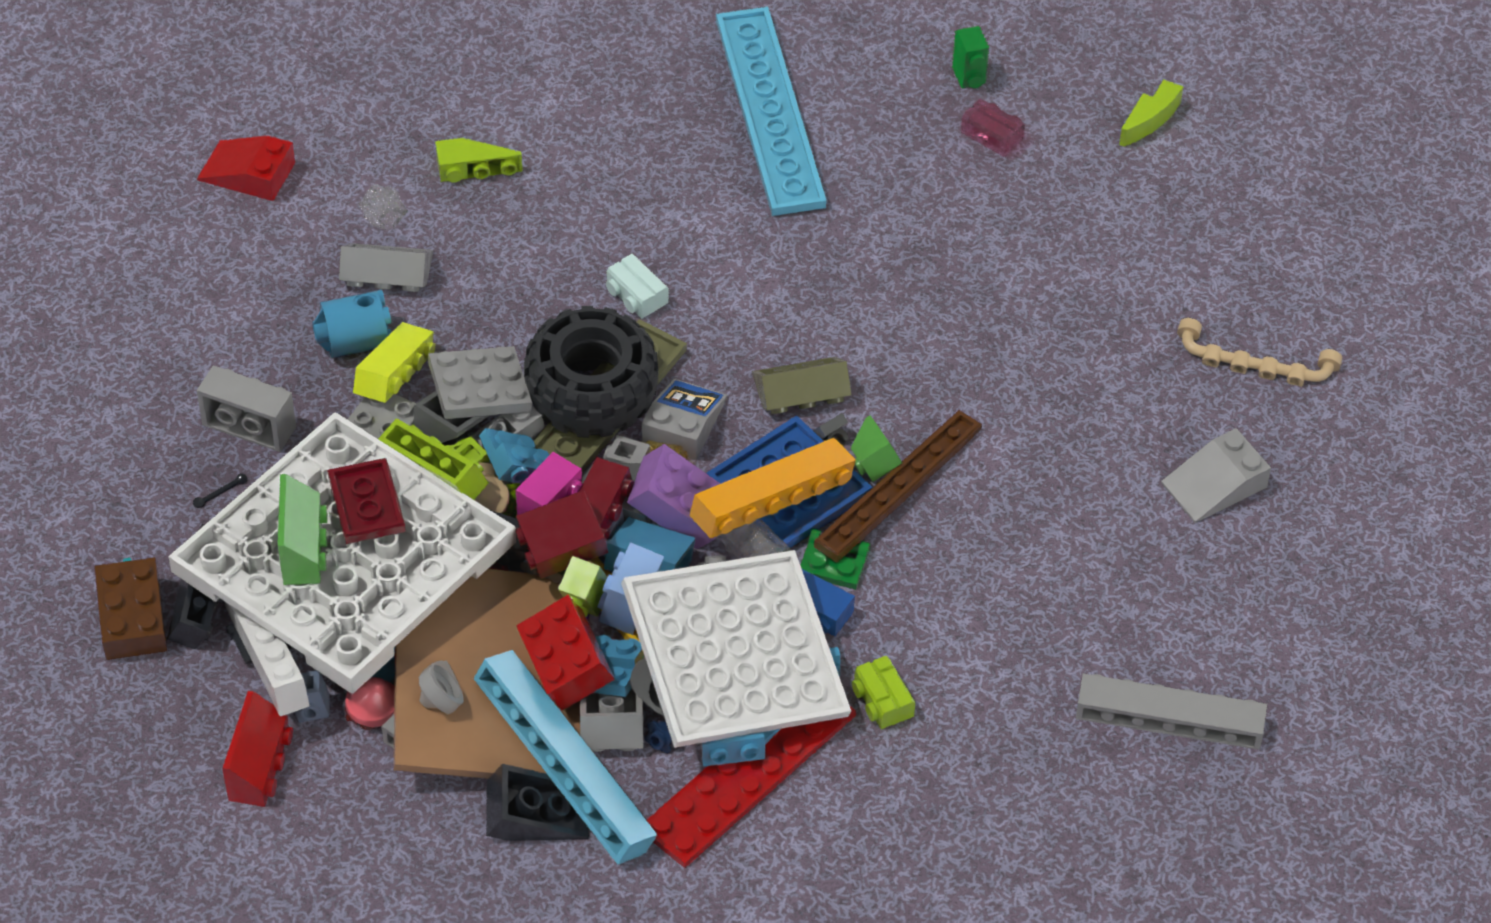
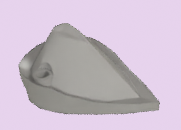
(440, 688)

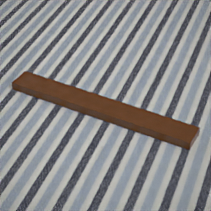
(897, 486)

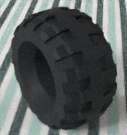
(587, 402)

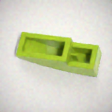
(1151, 112)

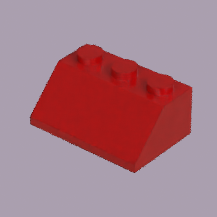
(256, 752)

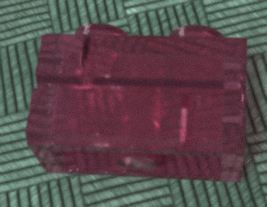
(992, 127)

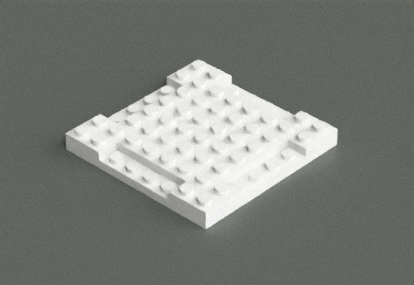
(370, 587)

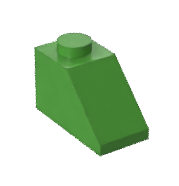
(873, 451)

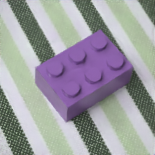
(667, 490)

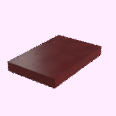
(366, 500)

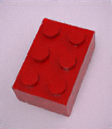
(565, 652)

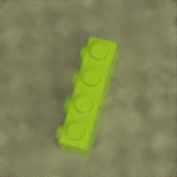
(443, 462)

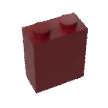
(559, 532)

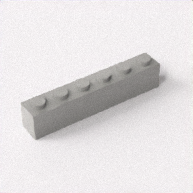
(1171, 711)

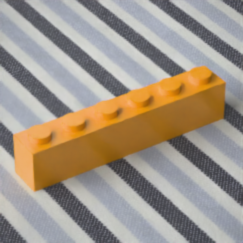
(772, 488)

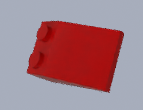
(250, 165)

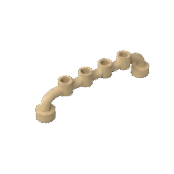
(1268, 367)

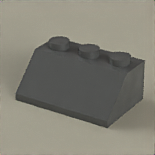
(431, 421)

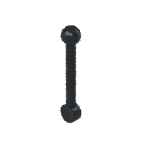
(200, 502)

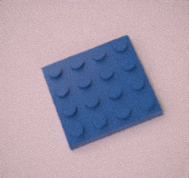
(795, 521)

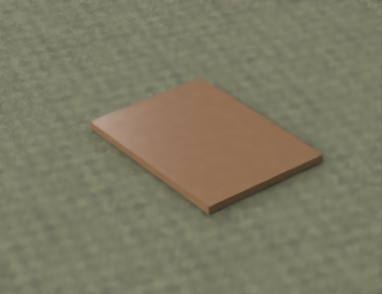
(465, 630)

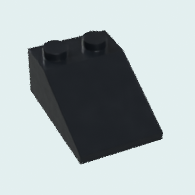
(529, 808)

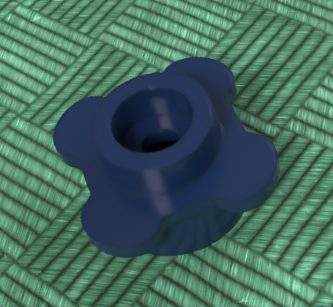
(659, 736)

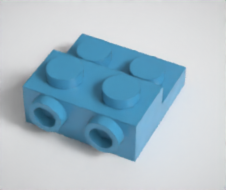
(512, 454)
(621, 659)

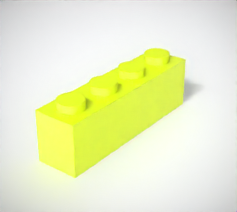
(393, 362)

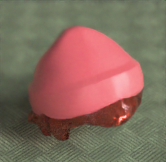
(370, 704)

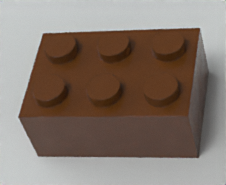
(130, 608)

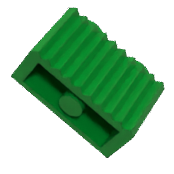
(970, 57)

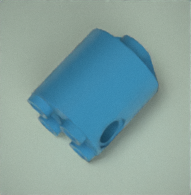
(352, 323)

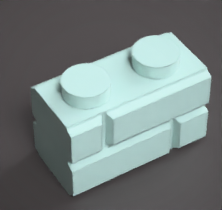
(636, 286)

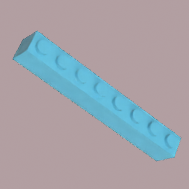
(565, 757)

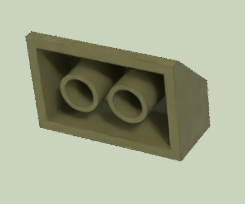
(802, 384)

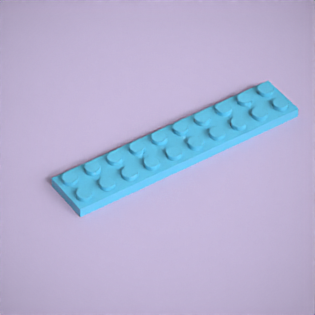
(770, 111)

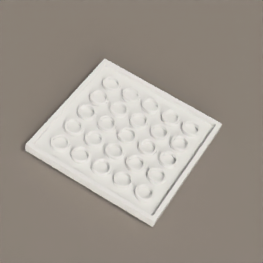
(735, 648)

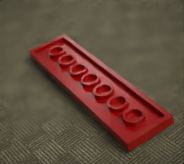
(730, 790)

